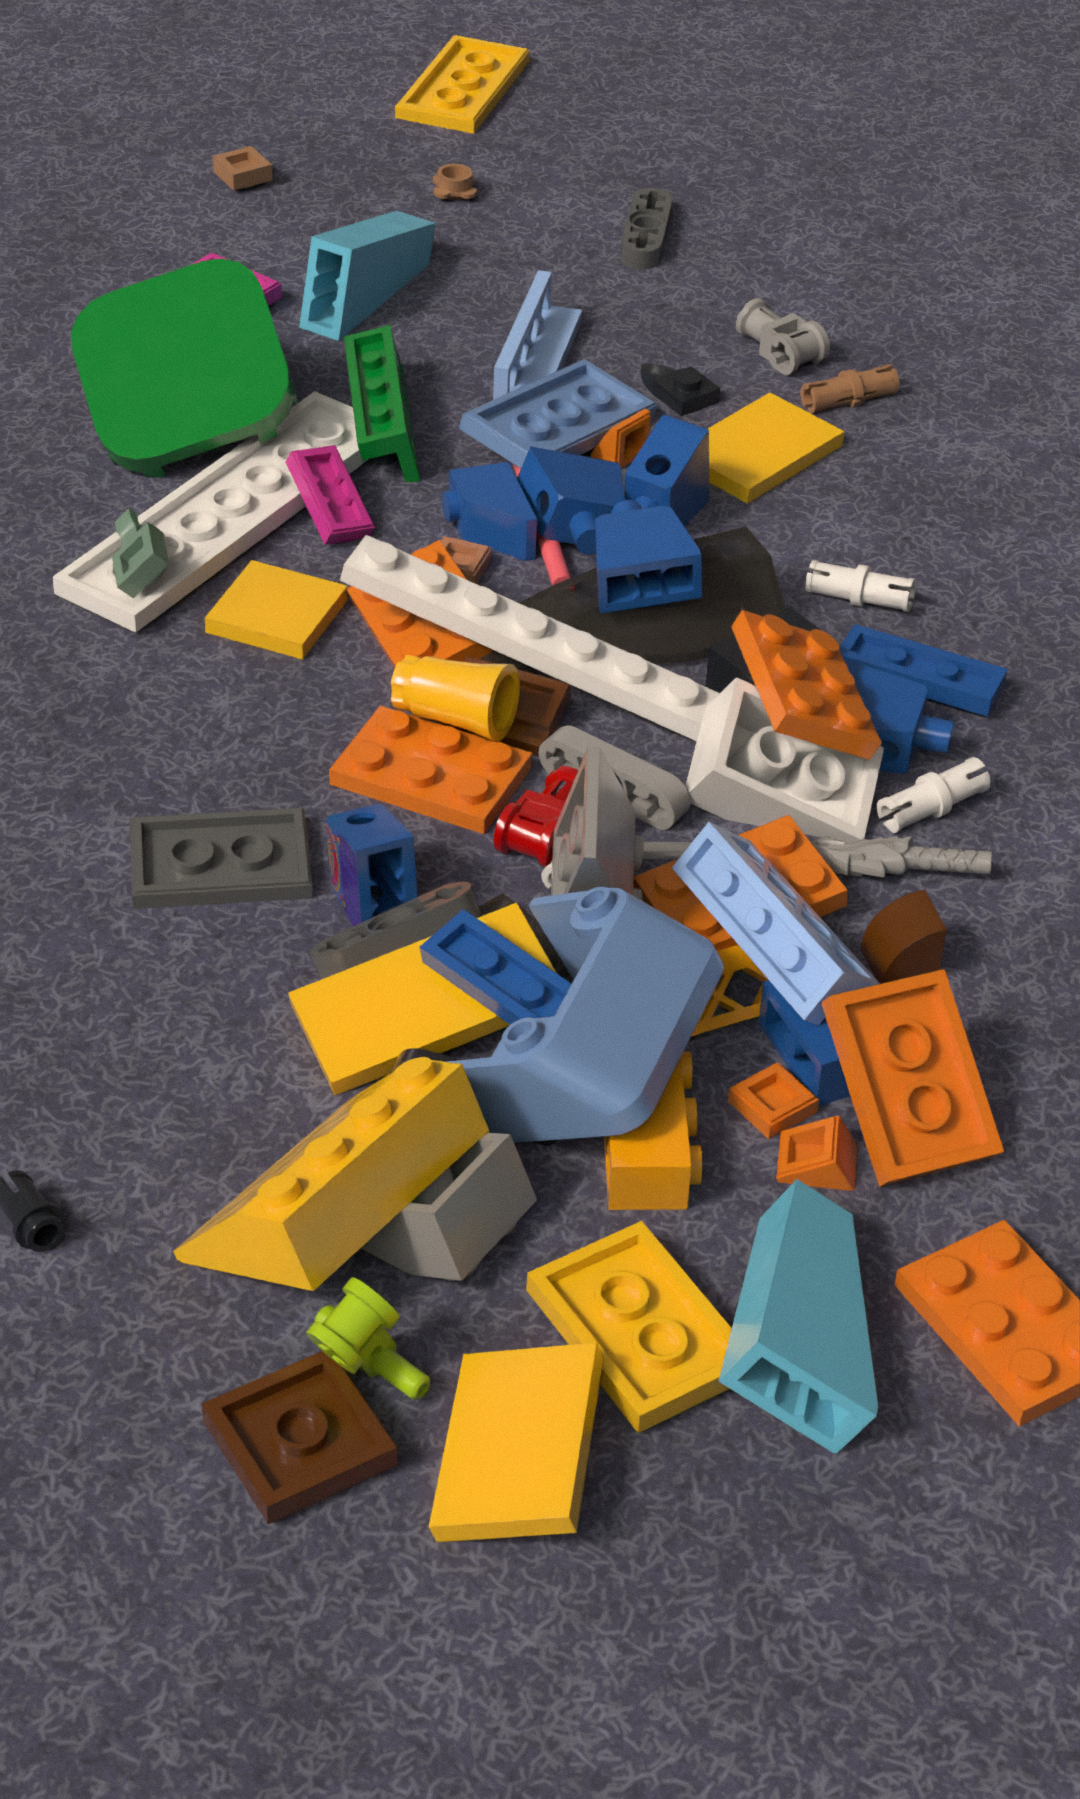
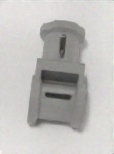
(783, 340)

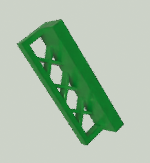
(380, 399)

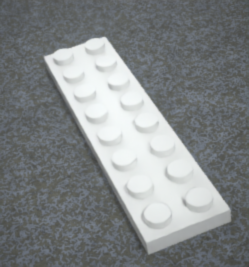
(214, 515)

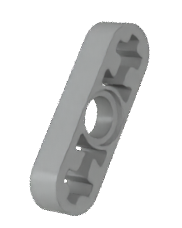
(653, 792)

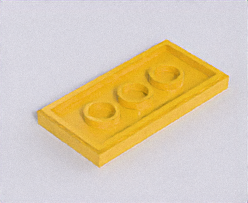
(463, 84)
(397, 1003)

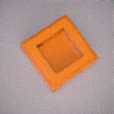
(773, 1100)

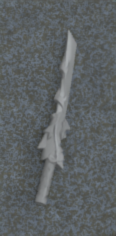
(867, 856)

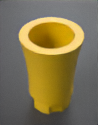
(458, 693)

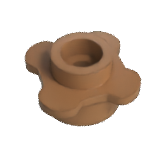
(454, 182)

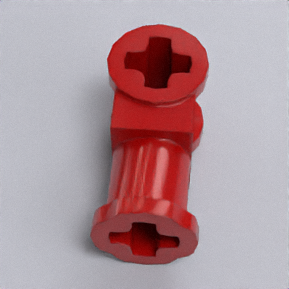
(531, 821)

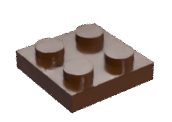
(299, 1435)

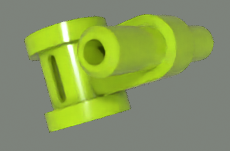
(357, 1339)

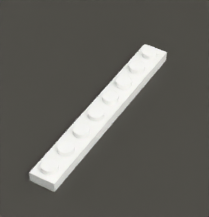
(528, 636)

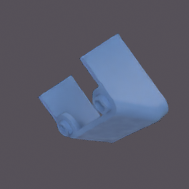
(615, 1033)

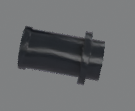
(35, 1221)

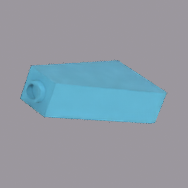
(360, 269)
(803, 1323)

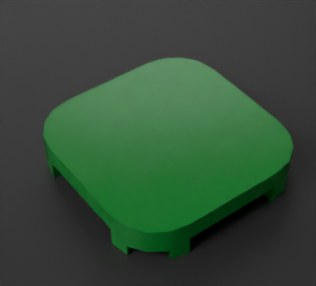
(182, 365)

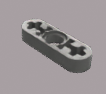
(646, 228)
(393, 928)

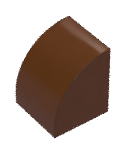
(904, 939)

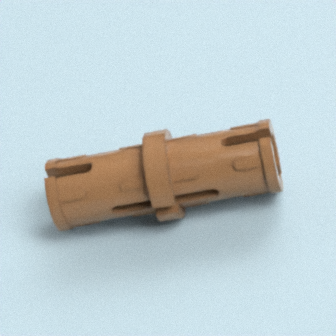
(850, 388)

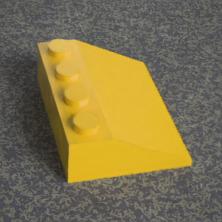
(344, 1179)

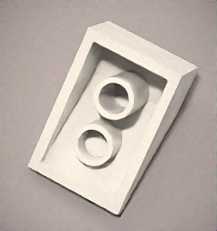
(762, 775)

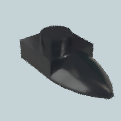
(680, 389)

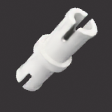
(860, 585)
(933, 794)

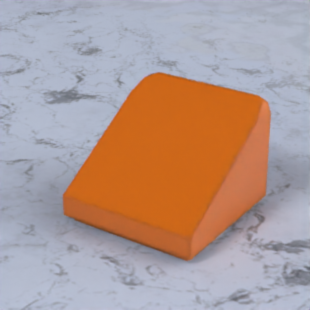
(624, 439)
(818, 1155)

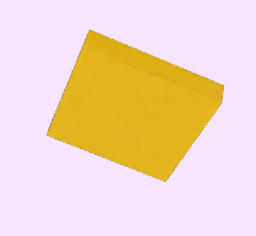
(276, 609)

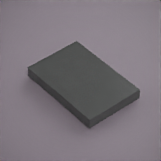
(220, 858)

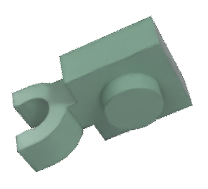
(142, 554)

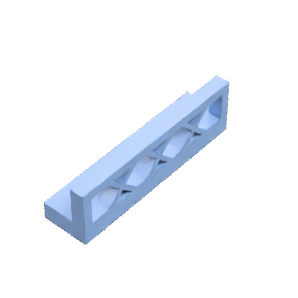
(537, 339)
(770, 921)

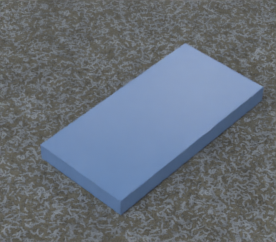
(556, 413)

